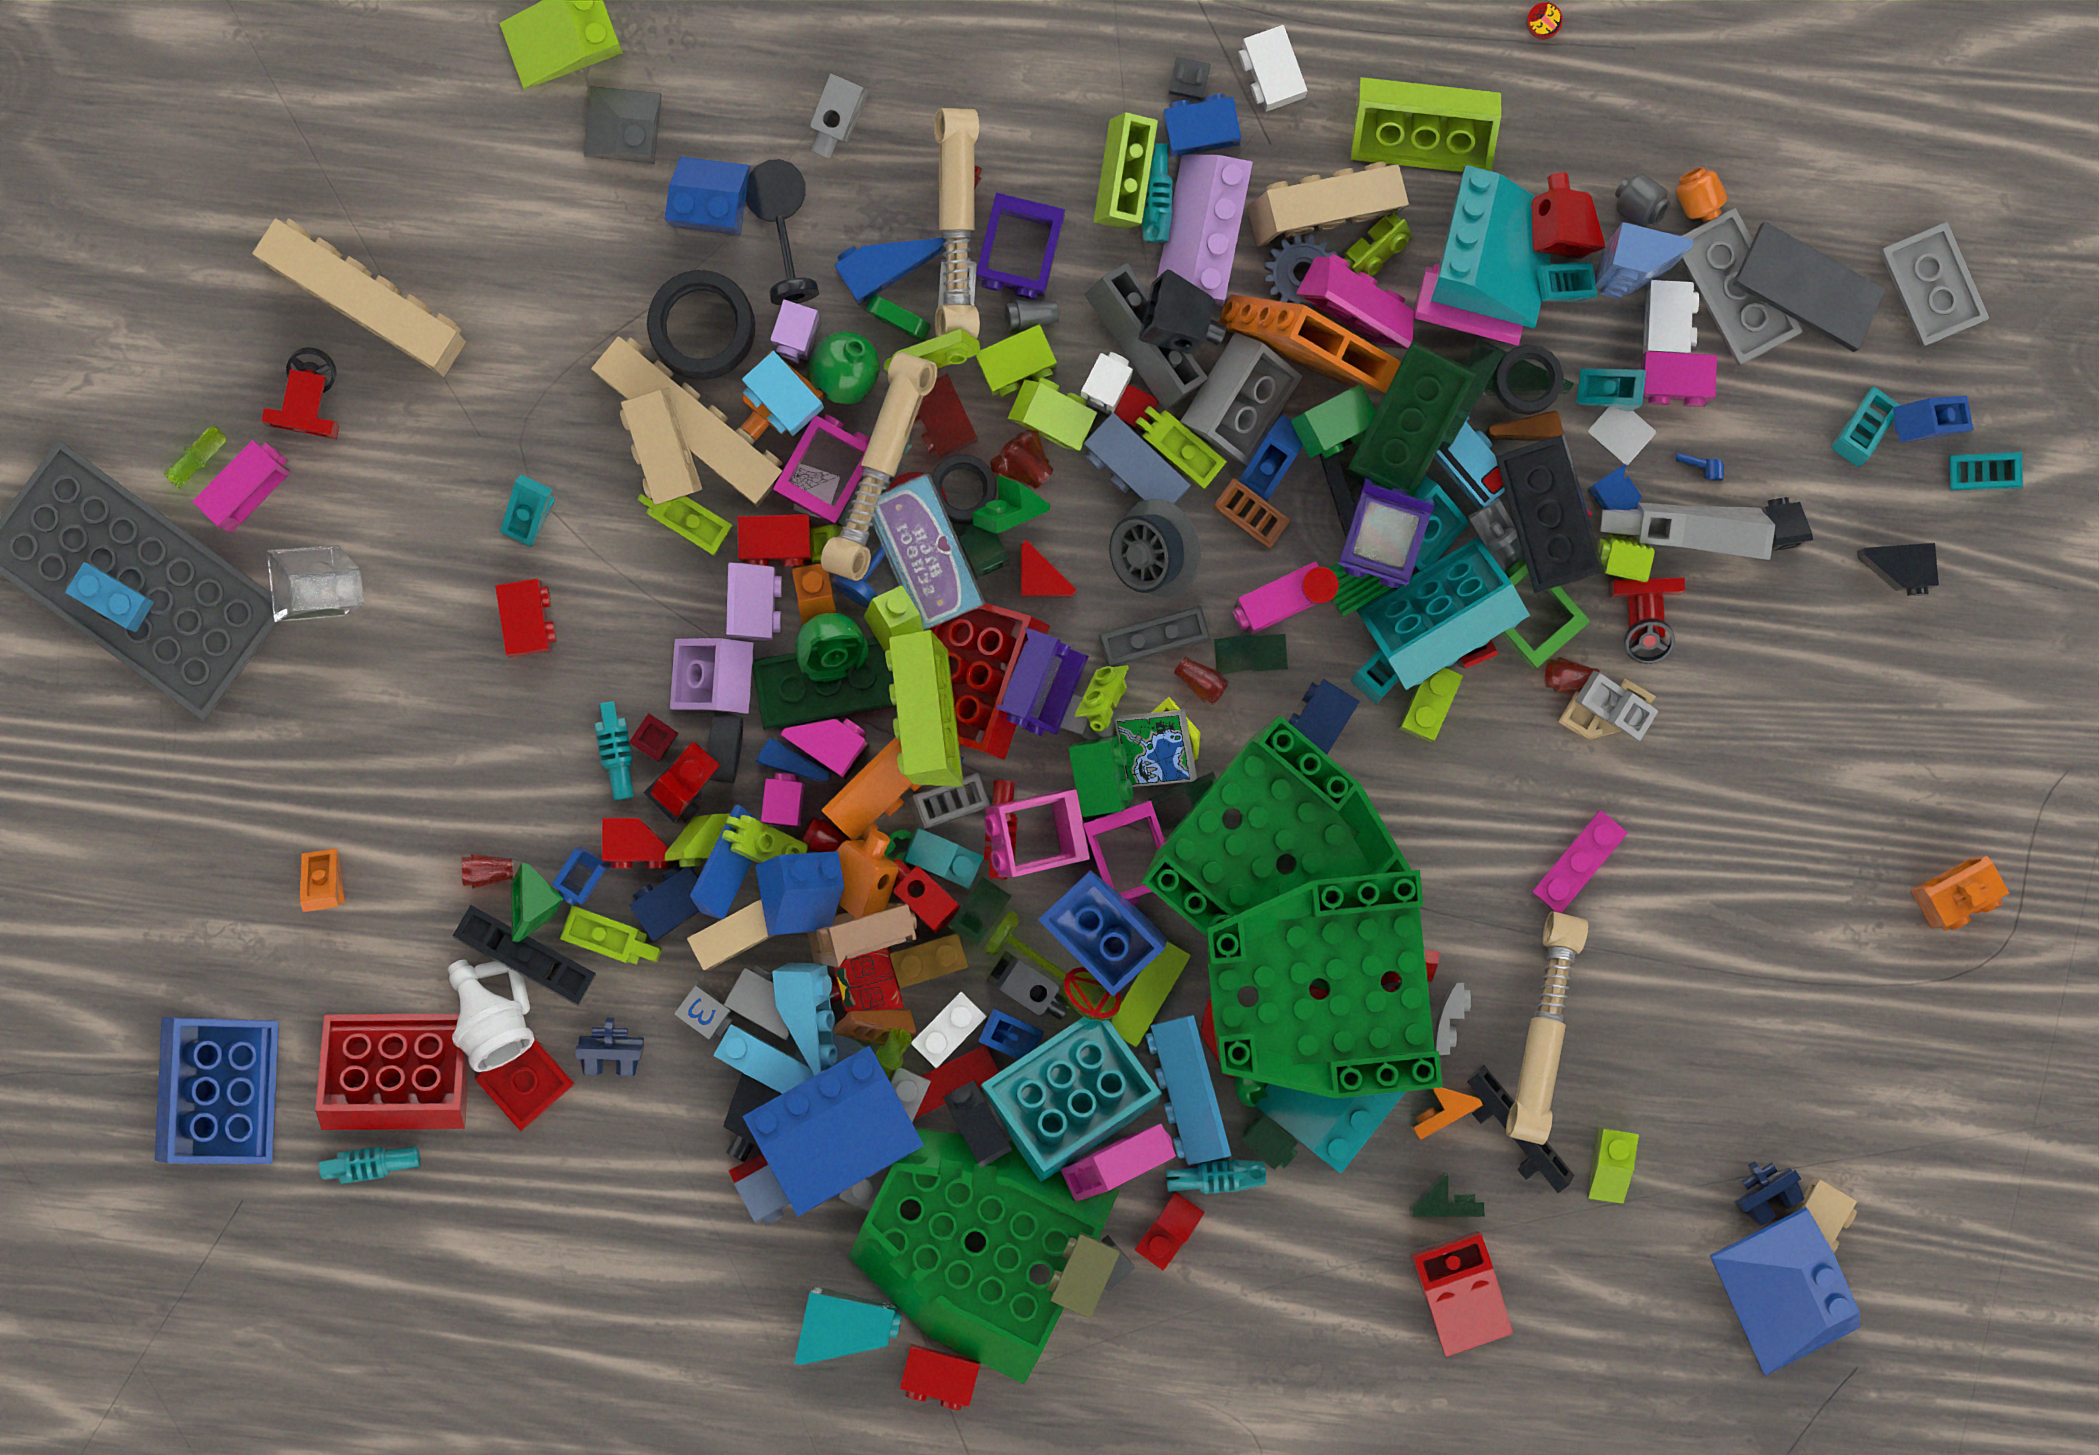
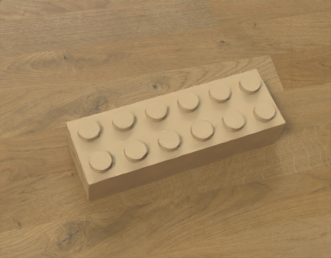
(353, 292)

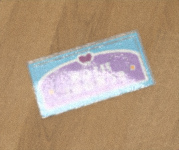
(925, 552)

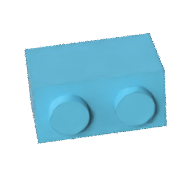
(782, 394)

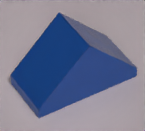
(1010, 1034)

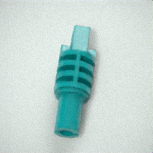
(1158, 200)
(615, 751)
(369, 1163)
(1218, 1176)

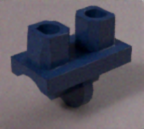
(609, 1044)
(1756, 1202)

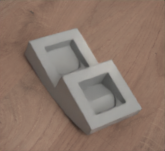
(1616, 705)

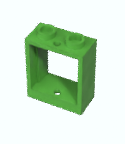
(1578, 620)

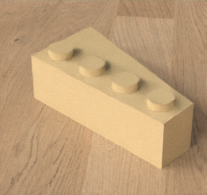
(1327, 202)

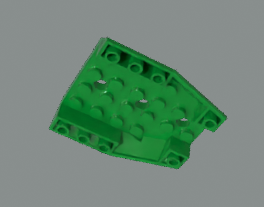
(1288, 803)
(1358, 1034)
(964, 1297)

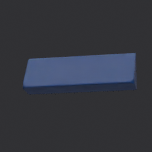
(721, 875)

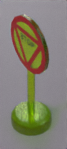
(1078, 985)

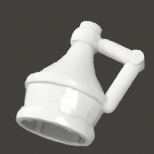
(489, 1026)

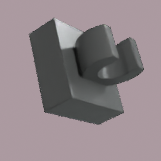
(1189, 78)

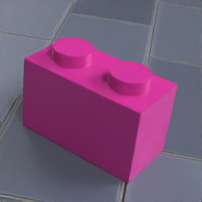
(1679, 377)
(783, 801)

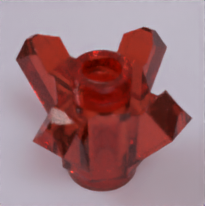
(1023, 460)

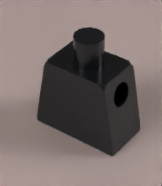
(1179, 315)
(1018, 979)
(747, 1097)

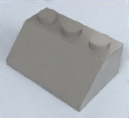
(1241, 398)

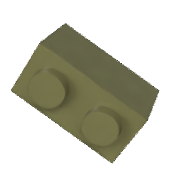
(1083, 1275)

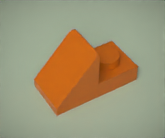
(813, 591)
(321, 880)
(1453, 1106)

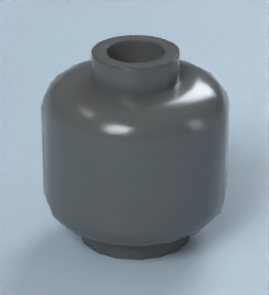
(1642, 200)

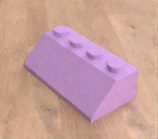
(1206, 221)

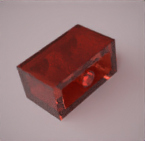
(945, 420)

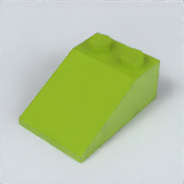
(559, 38)

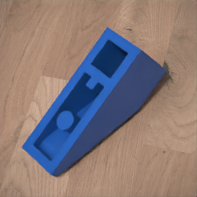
(881, 265)

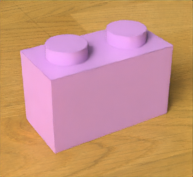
(795, 331)

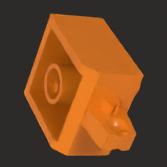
(1960, 892)

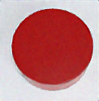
(1320, 585)

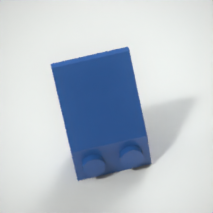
(1104, 932)

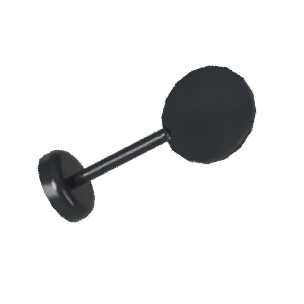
(775, 194)

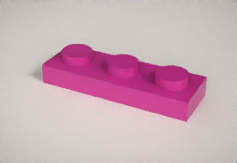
(1579, 862)

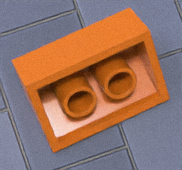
(870, 794)

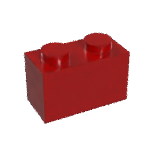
(774, 539)
(524, 617)
(939, 1377)

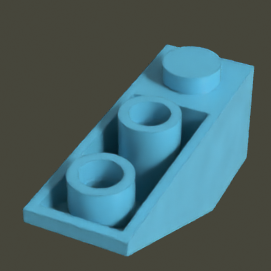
(804, 1005)

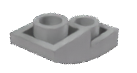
(1453, 1007)

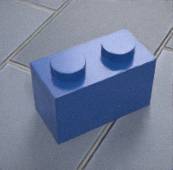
(1201, 125)

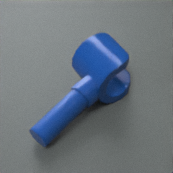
(1713, 467)

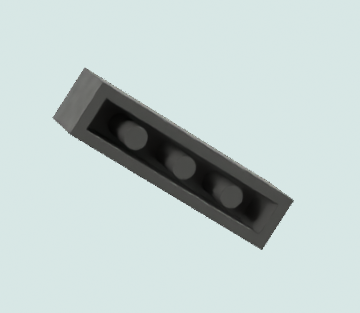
(1121, 305)

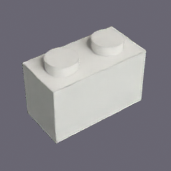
(1273, 68)
(1669, 317)
(1107, 382)
(948, 1029)

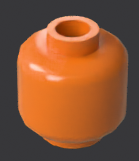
(1701, 194)

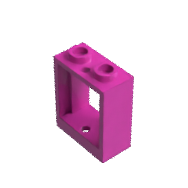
(242, 485)
(803, 498)
(1273, 602)
(1115, 821)
(1068, 827)
(1118, 1162)

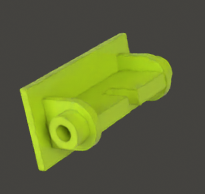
(1389, 237)
(1103, 696)

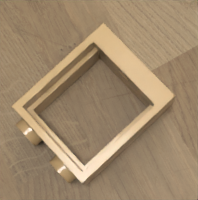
(730, 936)

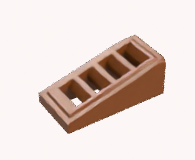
(1531, 428)
(1244, 524)
(875, 1025)

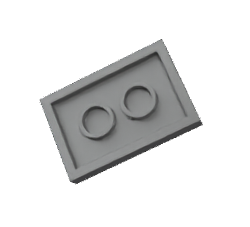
(1934, 284)

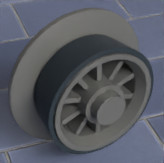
(1155, 549)

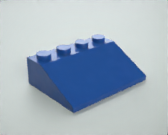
(216, 1091)
(833, 1131)

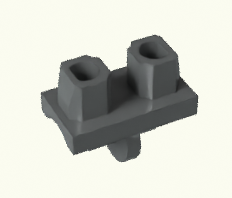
(1498, 533)

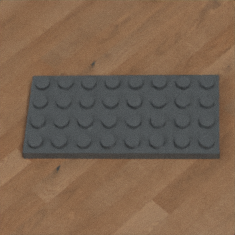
(204, 609)

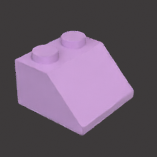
(752, 602)
(711, 675)

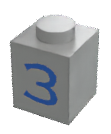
(704, 1013)

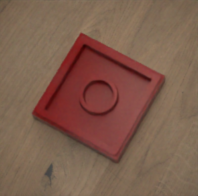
(526, 1085)

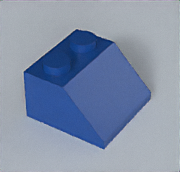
(707, 195)
(800, 891)

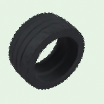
(701, 281)

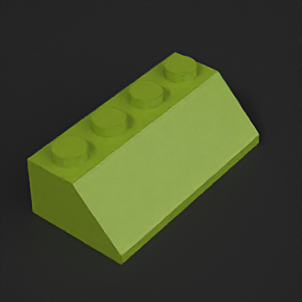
(1425, 125)
(924, 710)

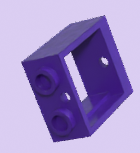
(1027, 211)

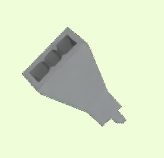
(1707, 528)

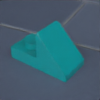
(1611, 388)
(527, 510)
(943, 858)

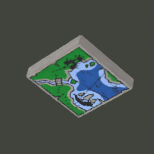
(1156, 748)

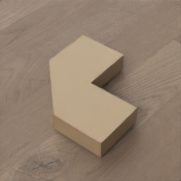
(1590, 725)

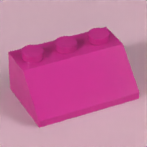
(1358, 302)
(1458, 318)
(830, 743)

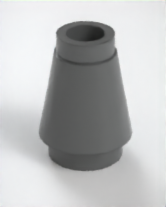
(1029, 313)

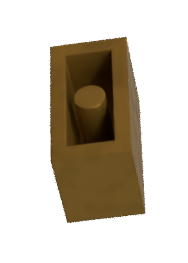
(929, 960)

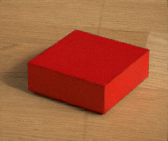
(1133, 405)

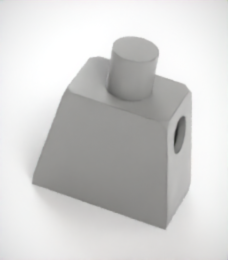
(841, 98)

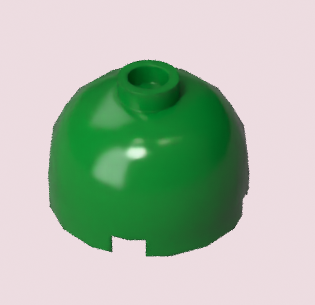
(844, 367)
(830, 646)

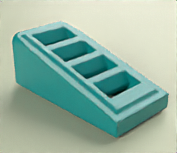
(1567, 282)
(1852, 444)
(2016, 466)
(1368, 685)

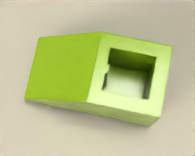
(697, 840)

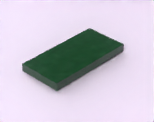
(1412, 419)
(794, 699)

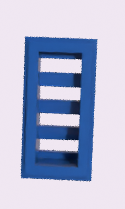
(784, 759)

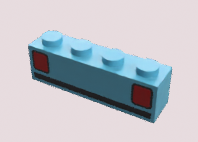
(1472, 466)

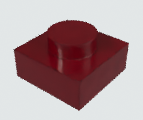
(653, 737)

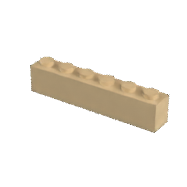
(707, 435)

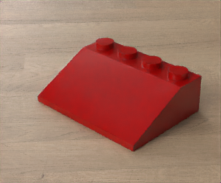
(982, 658)
(391, 1073)

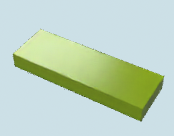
(1148, 994)

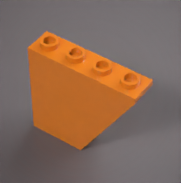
(1311, 341)

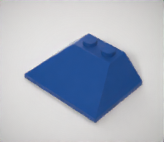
(1787, 1290)

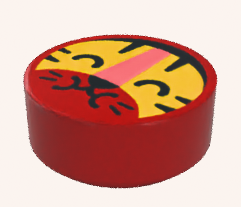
(1544, 20)

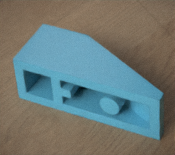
(761, 1060)

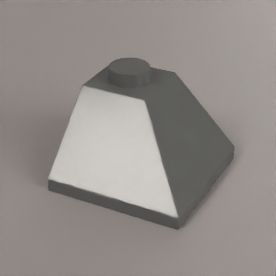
(622, 124)

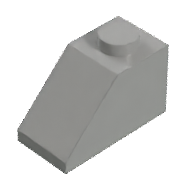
(755, 1000)

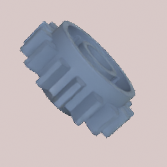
(1285, 262)

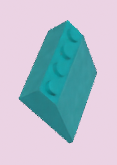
(1490, 252)
(1443, 613)
(1070, 1094)
(1328, 1125)

